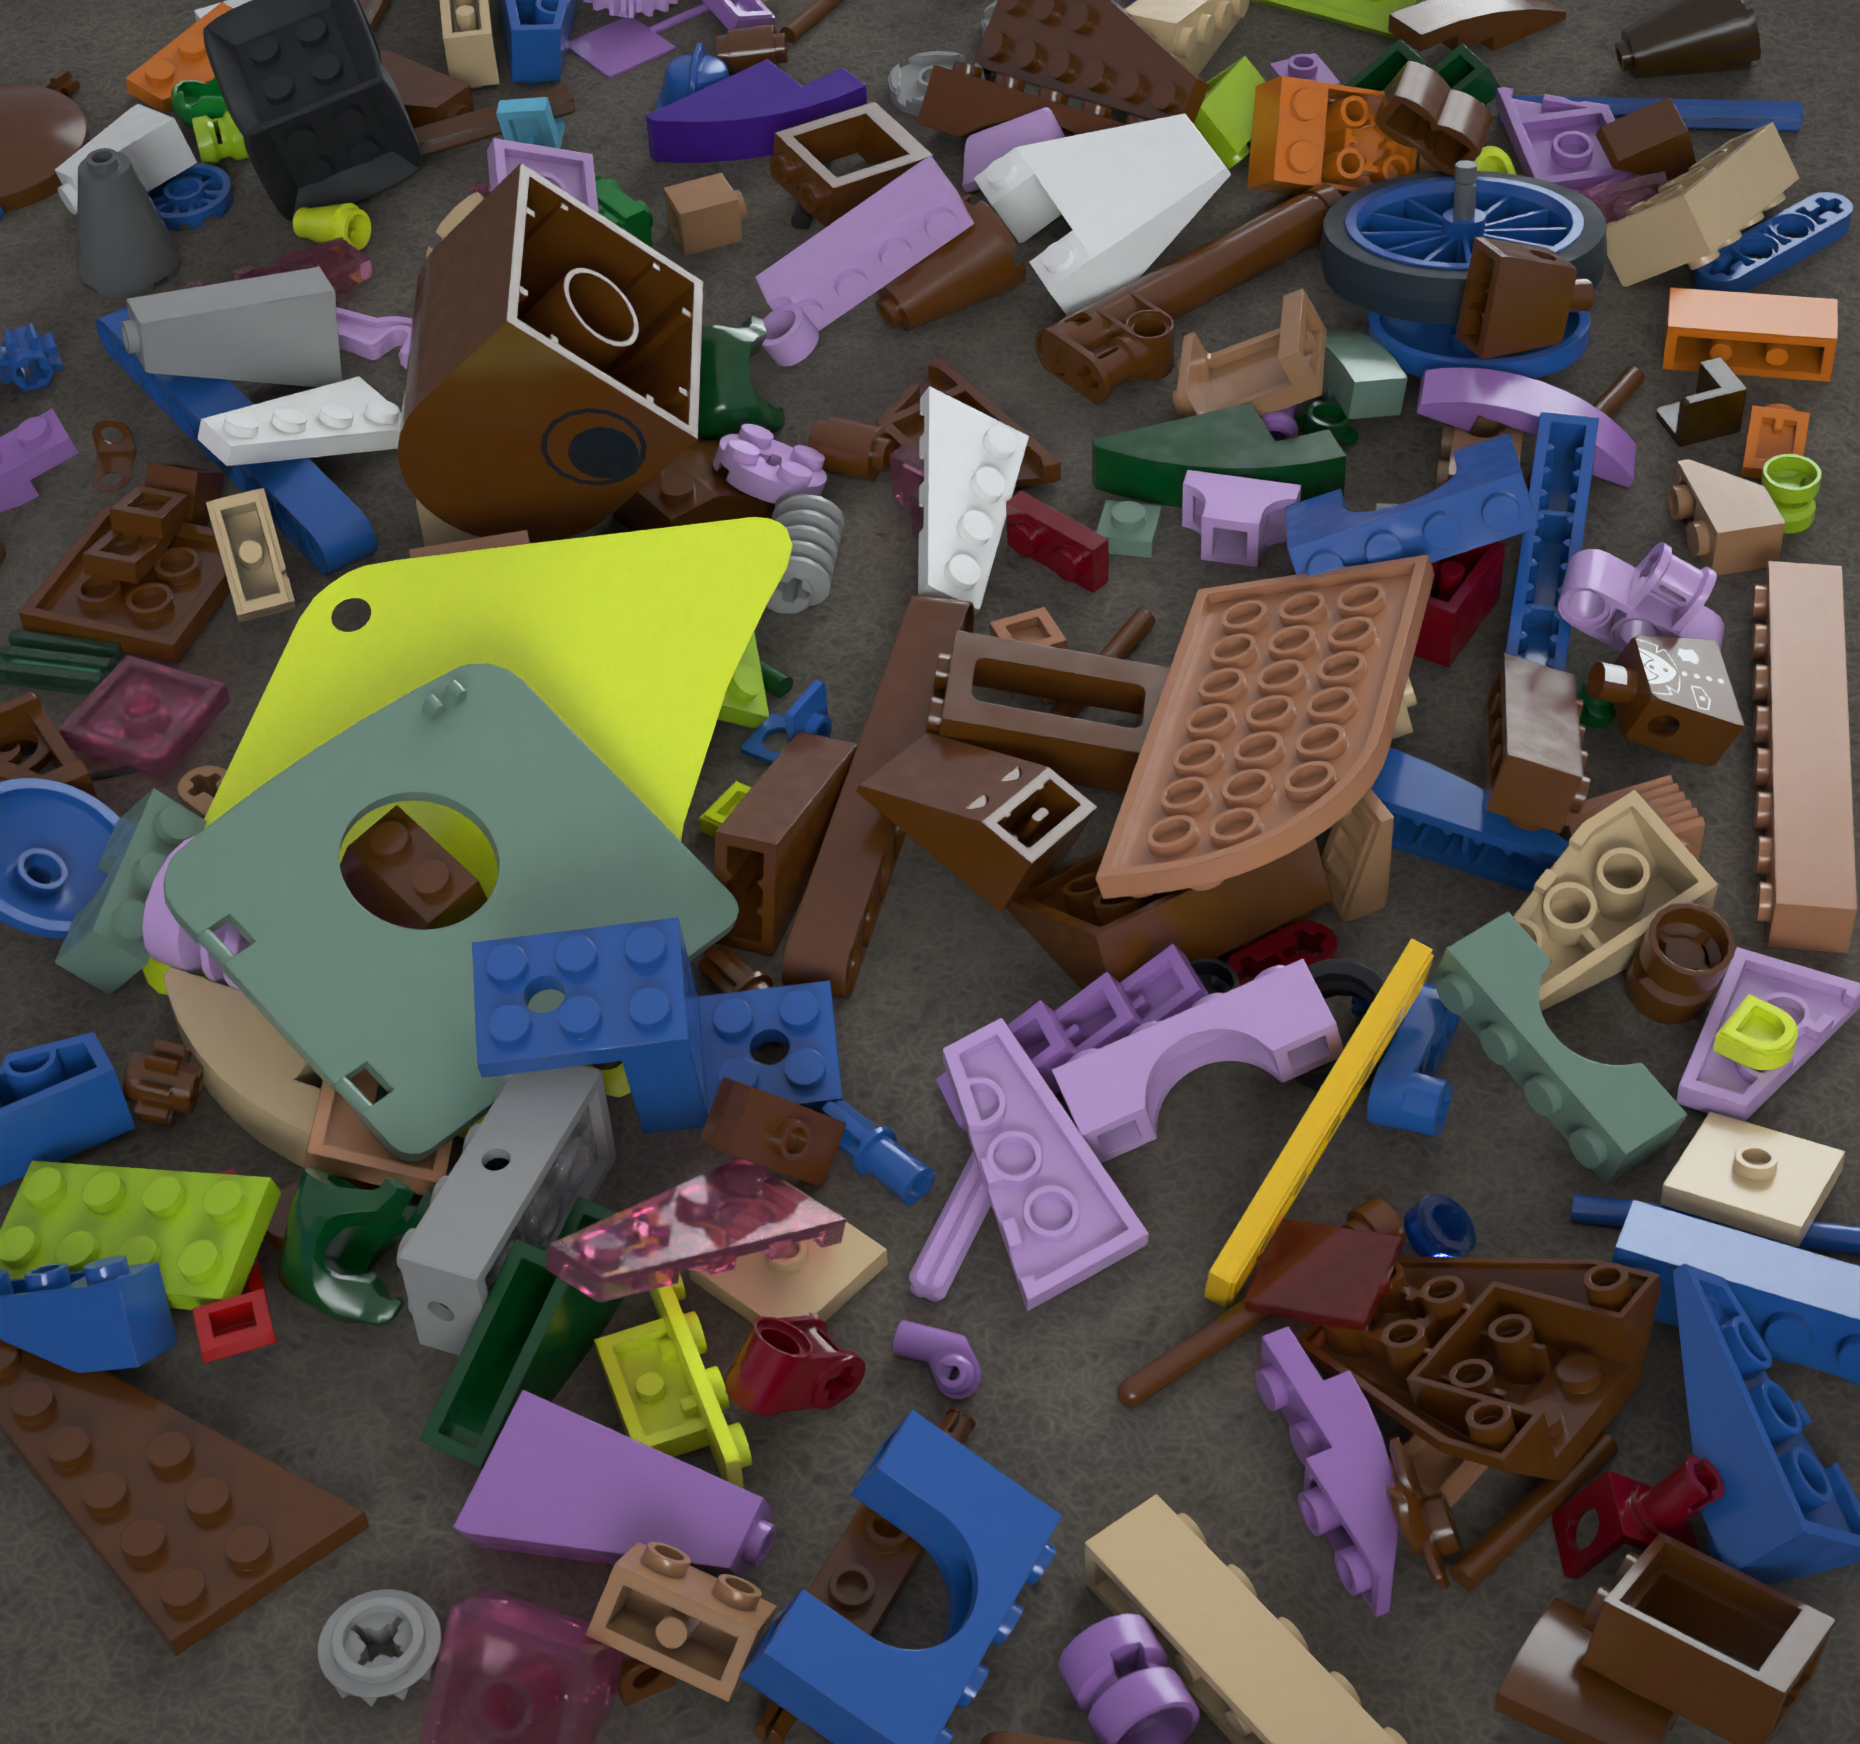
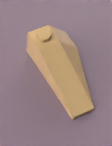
(1605, 893)

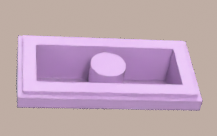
(998, 140)

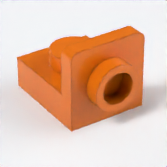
(1773, 432)

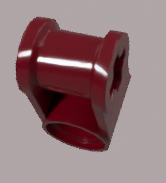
(792, 1367)

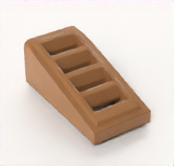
(1359, 859)

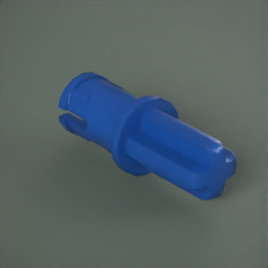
(877, 1152)

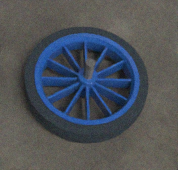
(1411, 238)

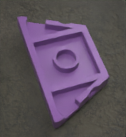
(1559, 139)

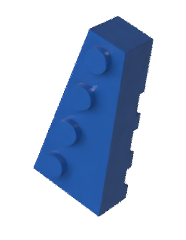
(536, 37)
(57, 1103)

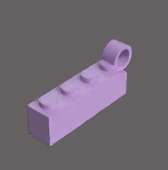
(858, 257)

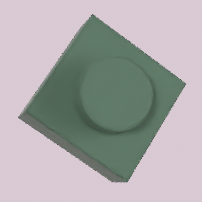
(1130, 527)

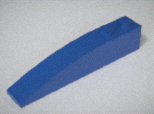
(1560, 504)
(1448, 824)

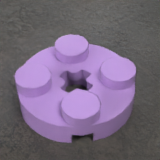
(768, 466)

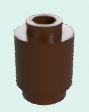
(750, 46)
(852, 447)

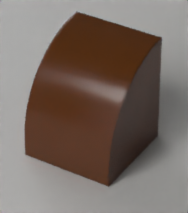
(200, 484)

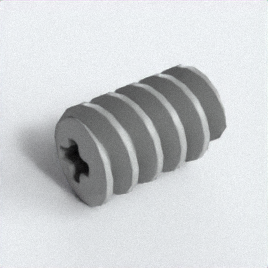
(815, 534)

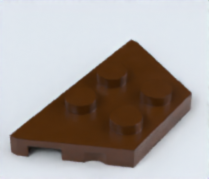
(907, 425)

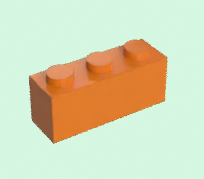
(1751, 333)

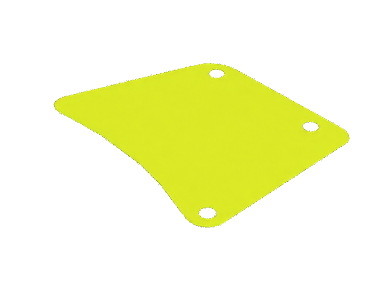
(609, 630)

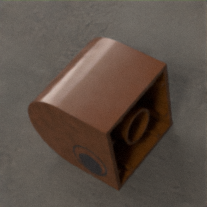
(545, 366)

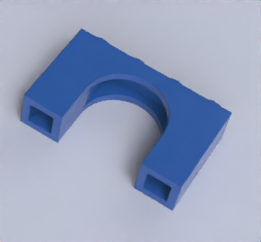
(1473, 509)
(986, 1543)

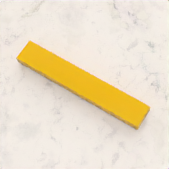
(1318, 1125)

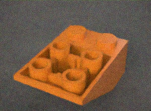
(1320, 135)

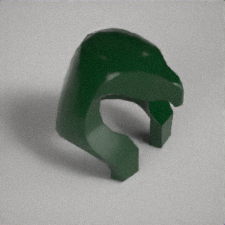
(725, 382)
(336, 1240)

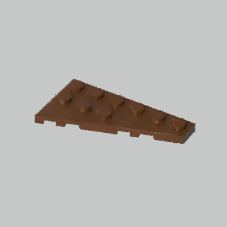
(164, 1500)

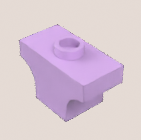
(1236, 515)

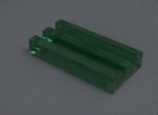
(57, 661)

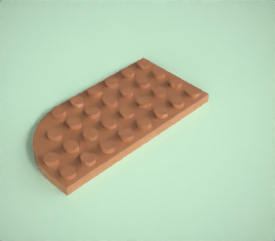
(1267, 723)

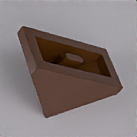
(1649, 141)

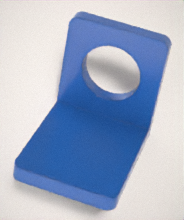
(806, 715)

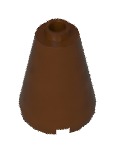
(955, 276)

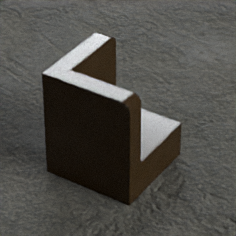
(1709, 413)

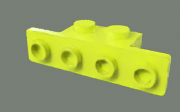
(665, 1389)

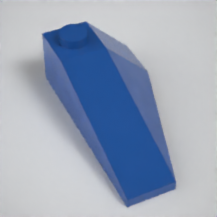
(1779, 1503)

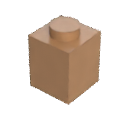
(704, 213)

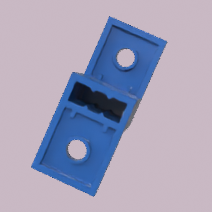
(639, 1005)

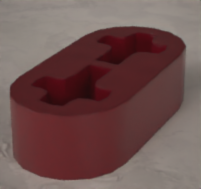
(1281, 949)

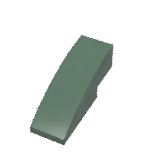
(1362, 376)

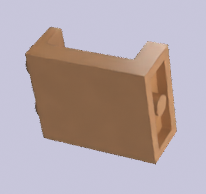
(1265, 370)

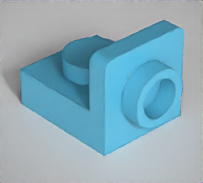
(530, 122)

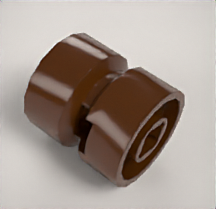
(1679, 963)

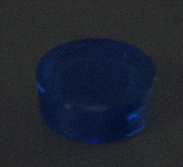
(1439, 1228)

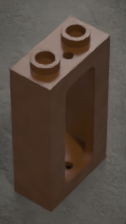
(1073, 748)

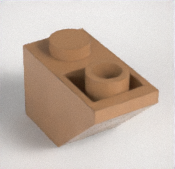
(1725, 518)

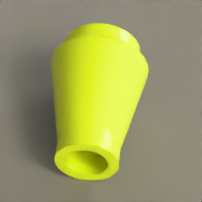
(333, 222)

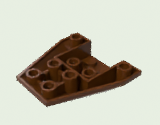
(1500, 1354)

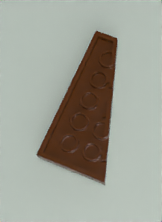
(1091, 55)

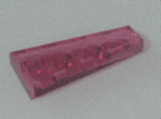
(692, 1228)

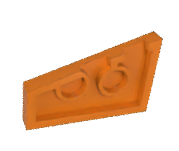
(179, 60)

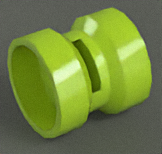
(209, 149)
(1792, 486)

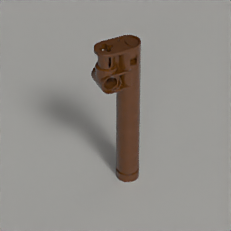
(1132, 329)

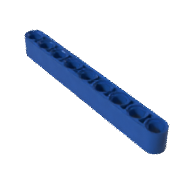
(299, 495)

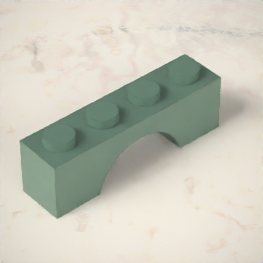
(1603, 1110)

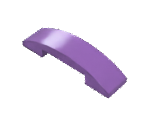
(1515, 400)

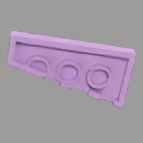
(1042, 1179)

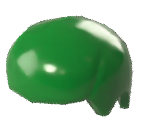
(197, 99)

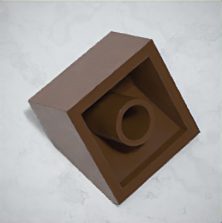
(409, 876)

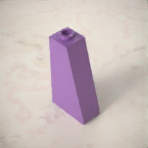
(592, 1493)

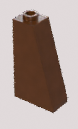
(775, 837)

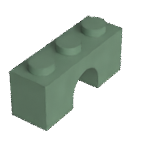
(107, 934)

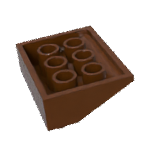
(1126, 932)

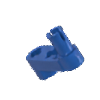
(1404, 1086)

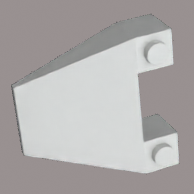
(1118, 191)

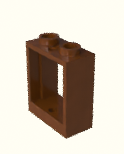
(861, 130)
(1721, 1608)

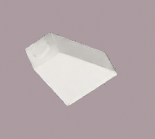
(149, 141)

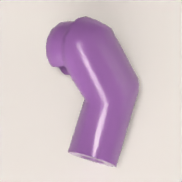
(946, 1353)

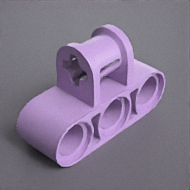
(1654, 599)

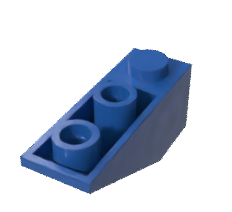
(88, 1318)

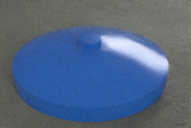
(1434, 346)

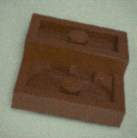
(1570, 1701)

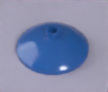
(49, 853)

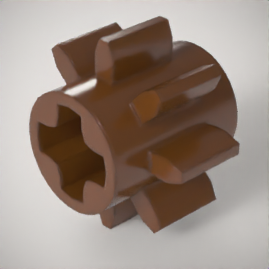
(163, 1082)

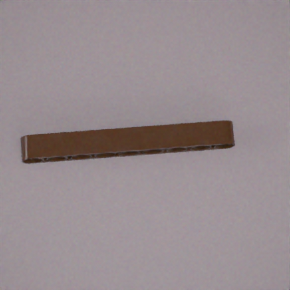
(860, 842)

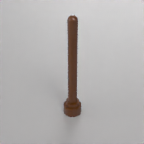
(1370, 1216)

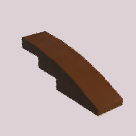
(1472, 22)

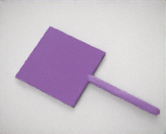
(628, 43)

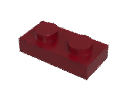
(1057, 542)

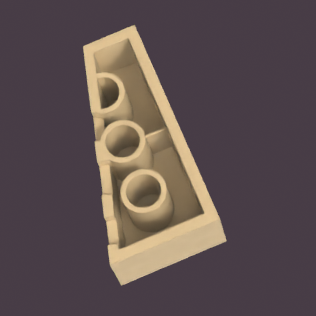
(1189, 27)
(1702, 208)

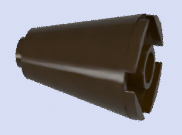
(1691, 40)

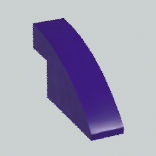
(744, 112)

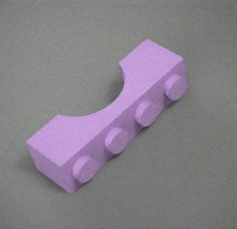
(1268, 1022)

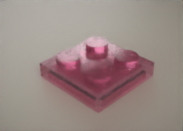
(145, 715)

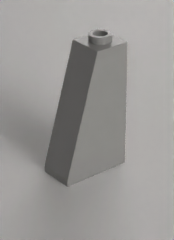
(241, 330)

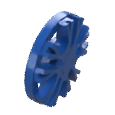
(193, 198)

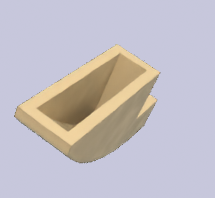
(246, 1063)

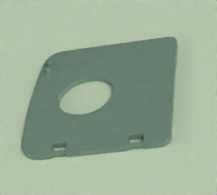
(400, 999)

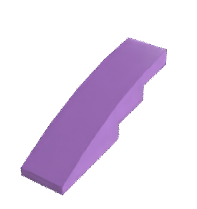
(1100, 1015)

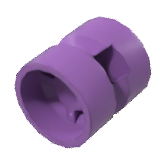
(1125, 1684)

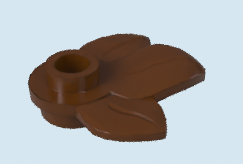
(1422, 1519)

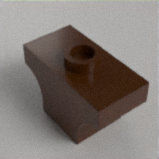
(772, 1132)

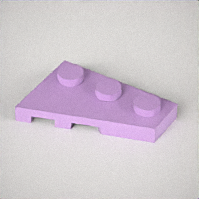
(1811, 997)

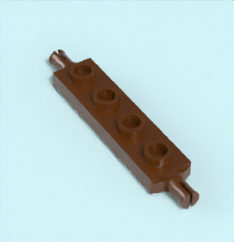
(864, 1576)

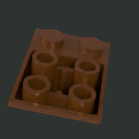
(980, 813)

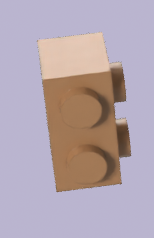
(681, 1617)

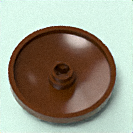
(36, 137)

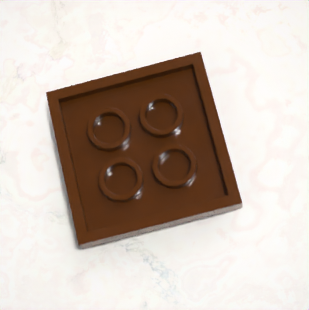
(148, 618)

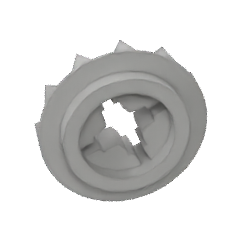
(377, 1618)

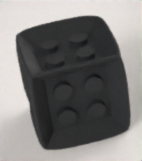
(312, 101)

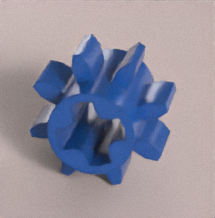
(28, 358)

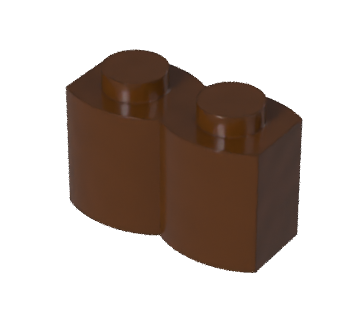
(1431, 117)

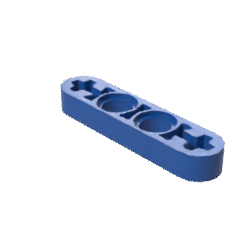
(1740, 273)

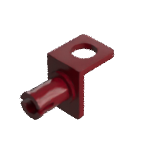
(1635, 1512)

